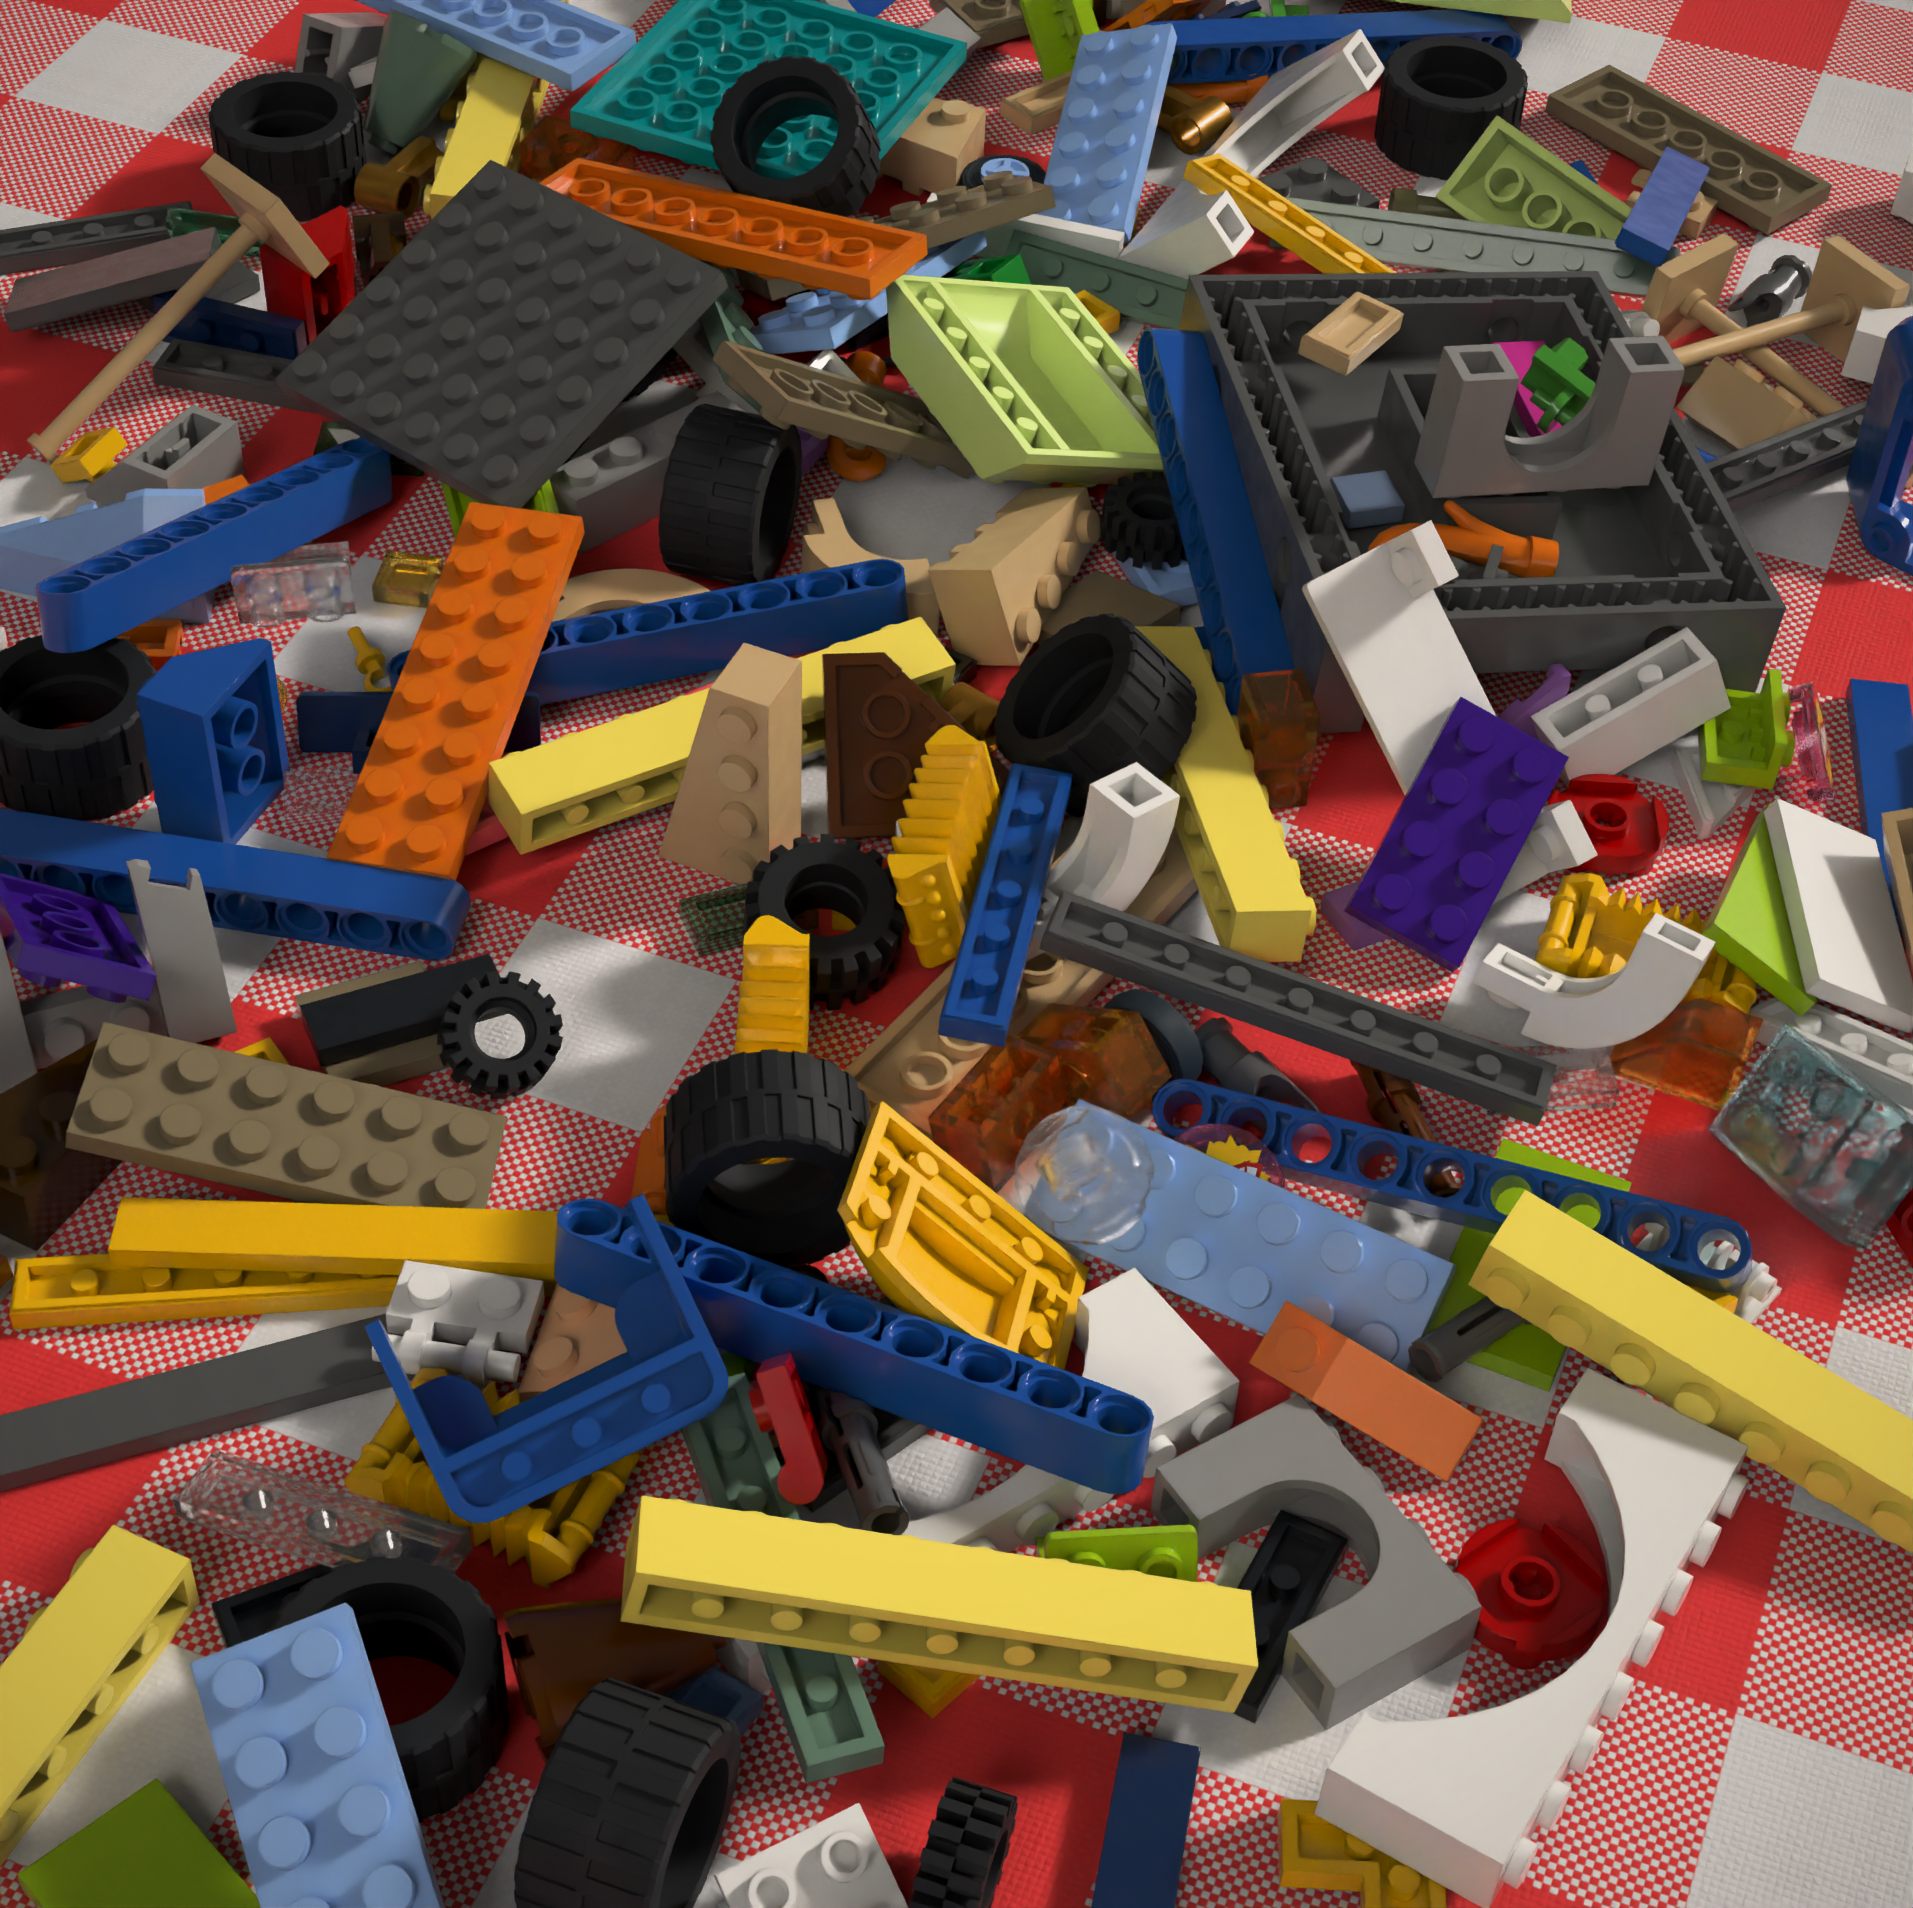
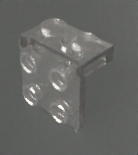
(297, 585)

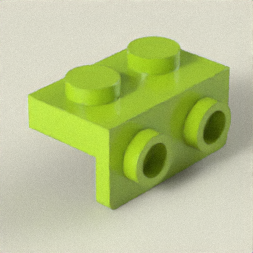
(1057, 31)
(1750, 738)
(1151, 1550)

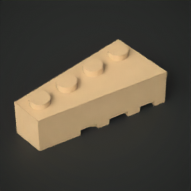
(937, 147)
(1014, 573)
(742, 770)

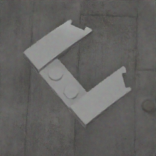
(185, 1002)

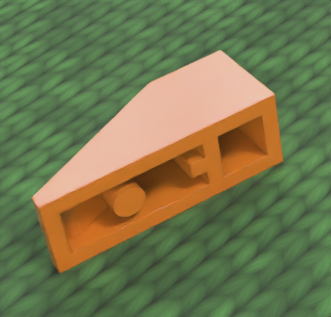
(1366, 1391)

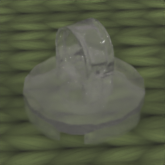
(1084, 1175)

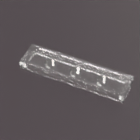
(312, 1516)

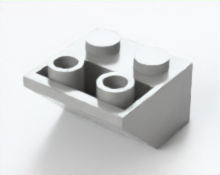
(183, 454)

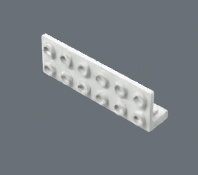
(1412, 671)

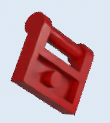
(783, 1406)

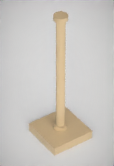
(262, 220)
(1686, 297)
(1830, 312)

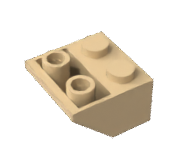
(1739, 406)

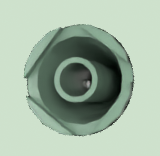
(412, 80)

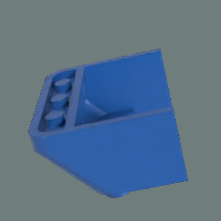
(1886, 455)
(583, 1424)

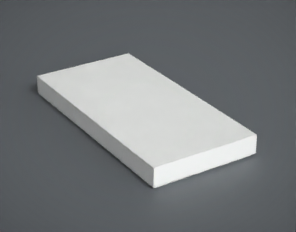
(1841, 916)

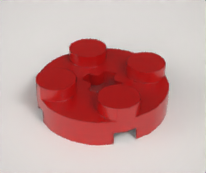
(1635, 829)
(1523, 1628)

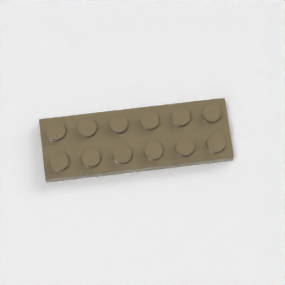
(1643, 122)
(949, 218)
(840, 407)
(279, 1126)

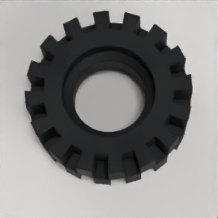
(1142, 522)
(507, 996)
(965, 1848)

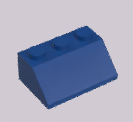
(214, 740)

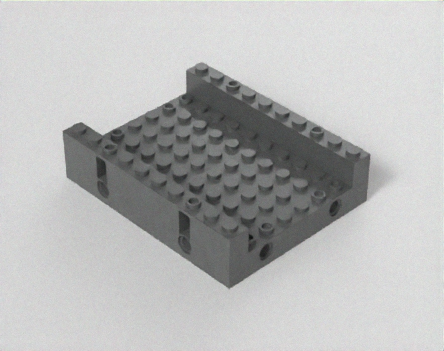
(1628, 559)

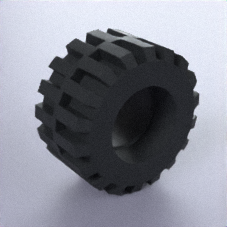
(838, 880)

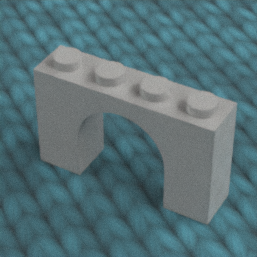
(1603, 446)
(1293, 1461)

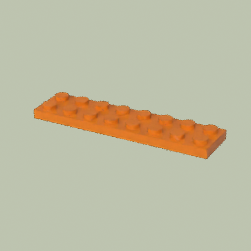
(747, 230)
(459, 692)

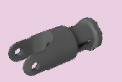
(1774, 292)
(1245, 1071)

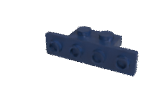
(352, 720)

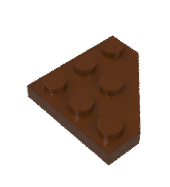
(875, 741)

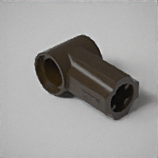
(377, 241)

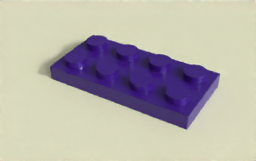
(1456, 834)
(73, 939)

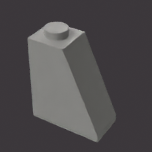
(336, 43)

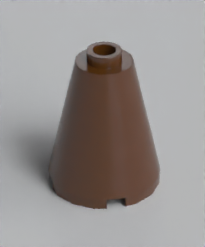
(575, 1645)

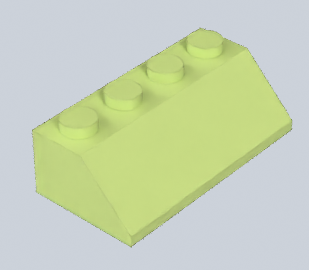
(1526, 186)

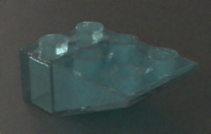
(1820, 1138)

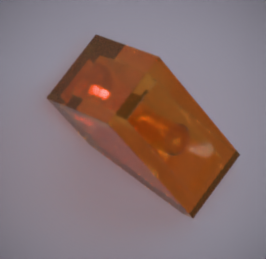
(1693, 1053)

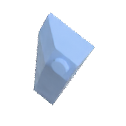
(45, 547)

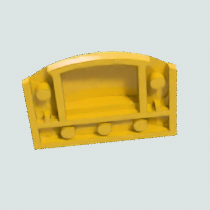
(955, 1246)

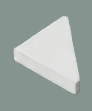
(1707, 801)

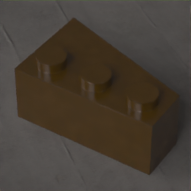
(38, 1175)

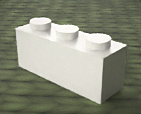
(1635, 707)

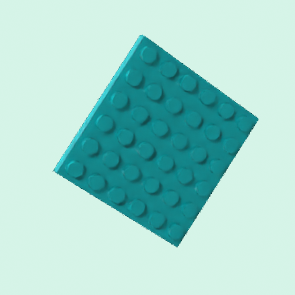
(675, 77)

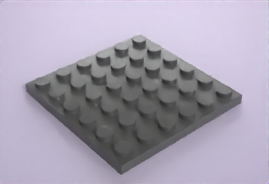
(501, 336)

